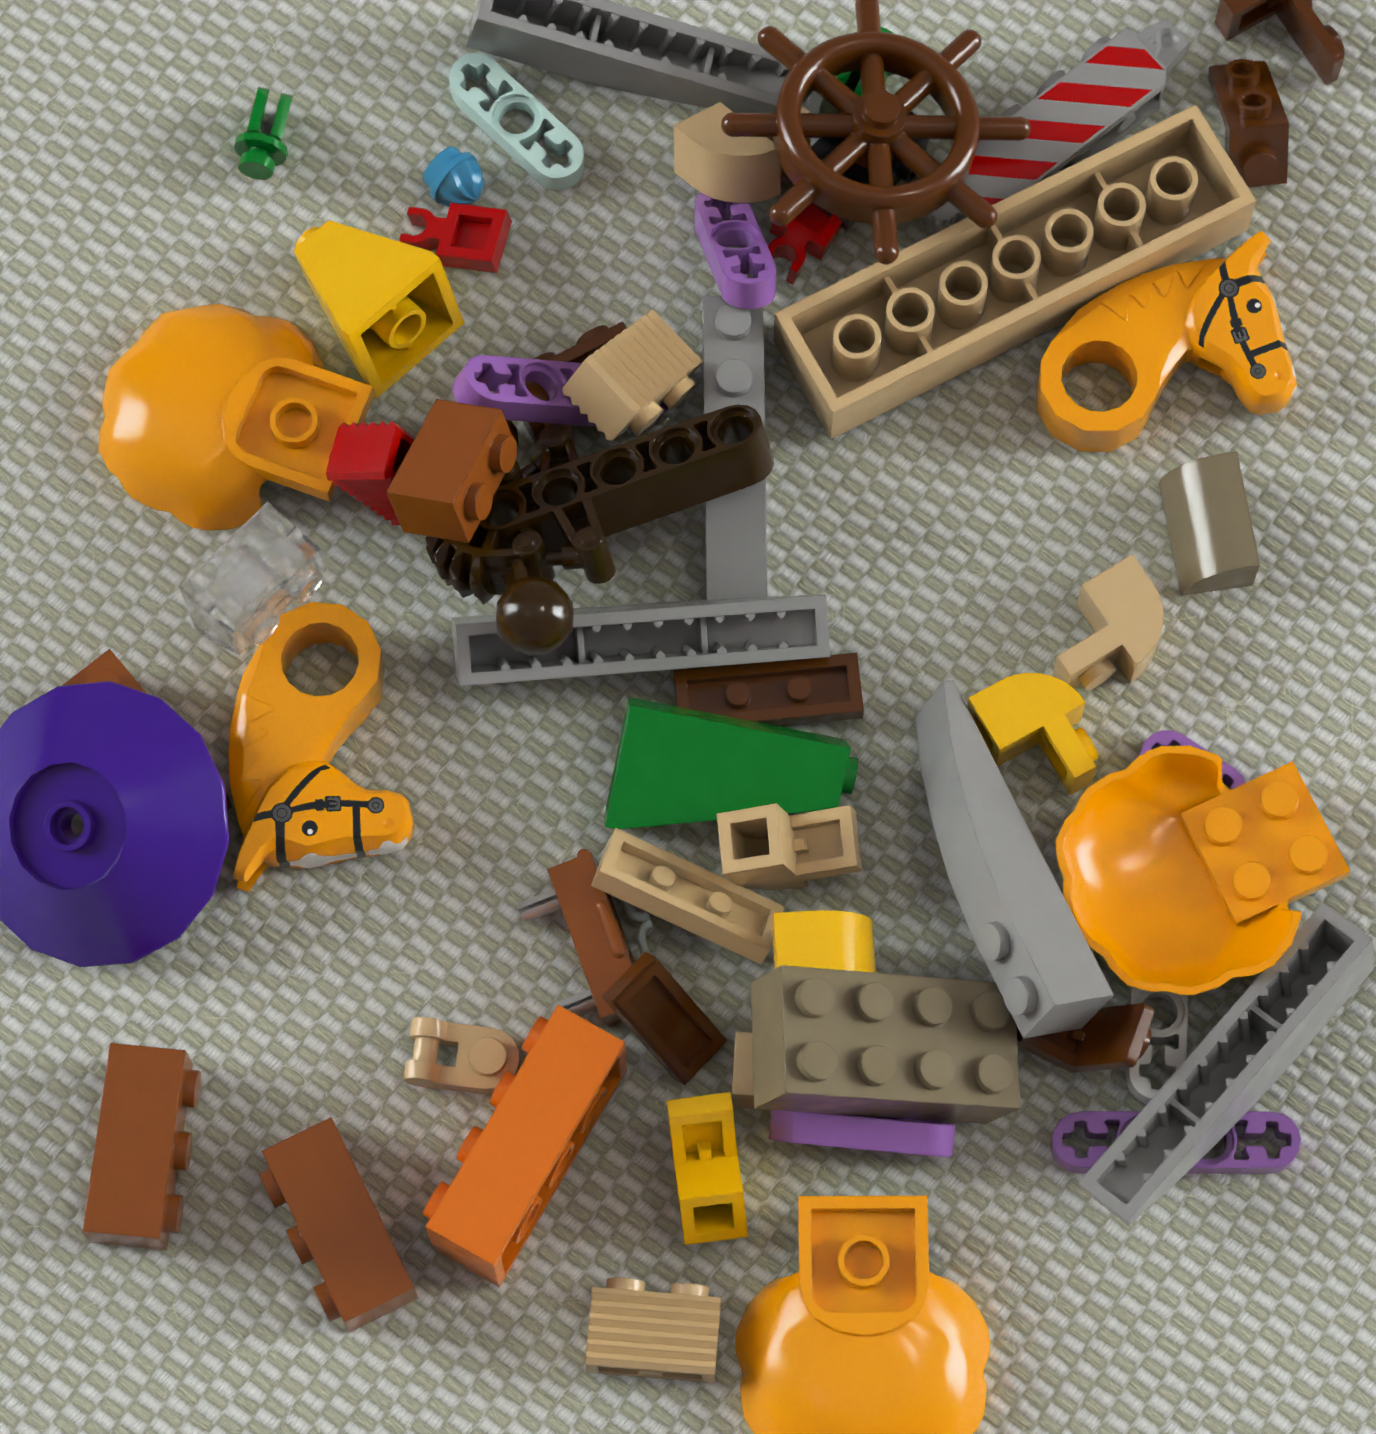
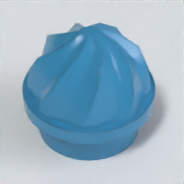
(454, 177)

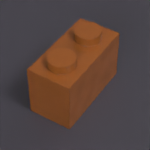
(452, 471)

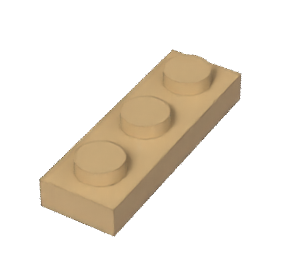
(687, 895)

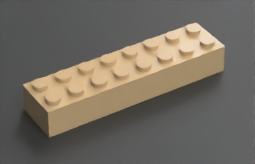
(993, 288)

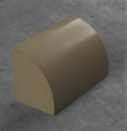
(1209, 525)

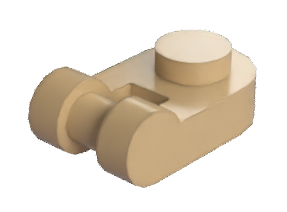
(481, 1057)

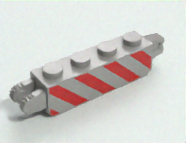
(1075, 115)

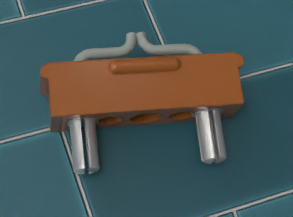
(594, 931)

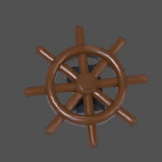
(877, 134)

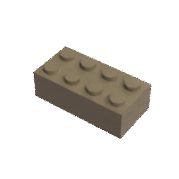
(883, 1045)

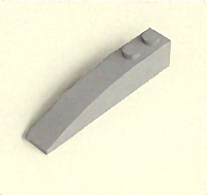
(632, 52)
(737, 520)
(651, 639)
(1003, 878)
(1233, 1065)

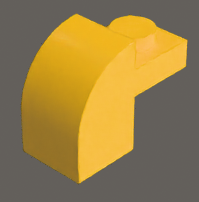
(1036, 711)
(824, 940)
(707, 1168)

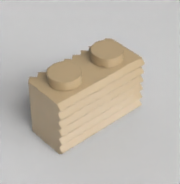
(633, 376)
(653, 1331)

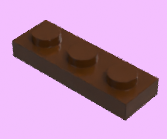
(776, 690)

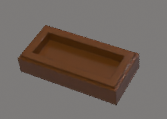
(664, 1018)

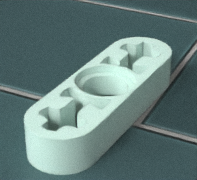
(512, 96)

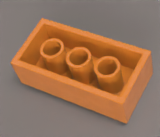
(526, 1145)

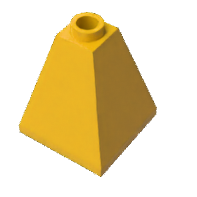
(380, 297)

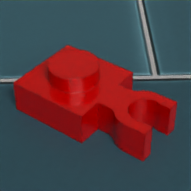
(809, 233)
(465, 239)

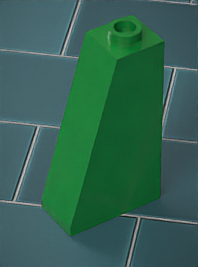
(697, 764)

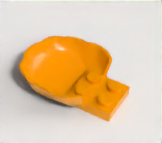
(220, 407)
(1189, 875)
(862, 1330)

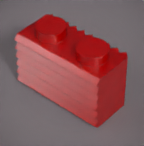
(366, 462)

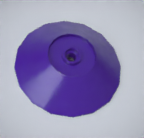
(147, 814)

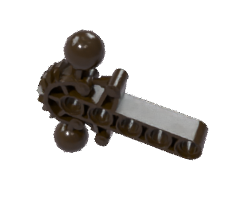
(568, 505)

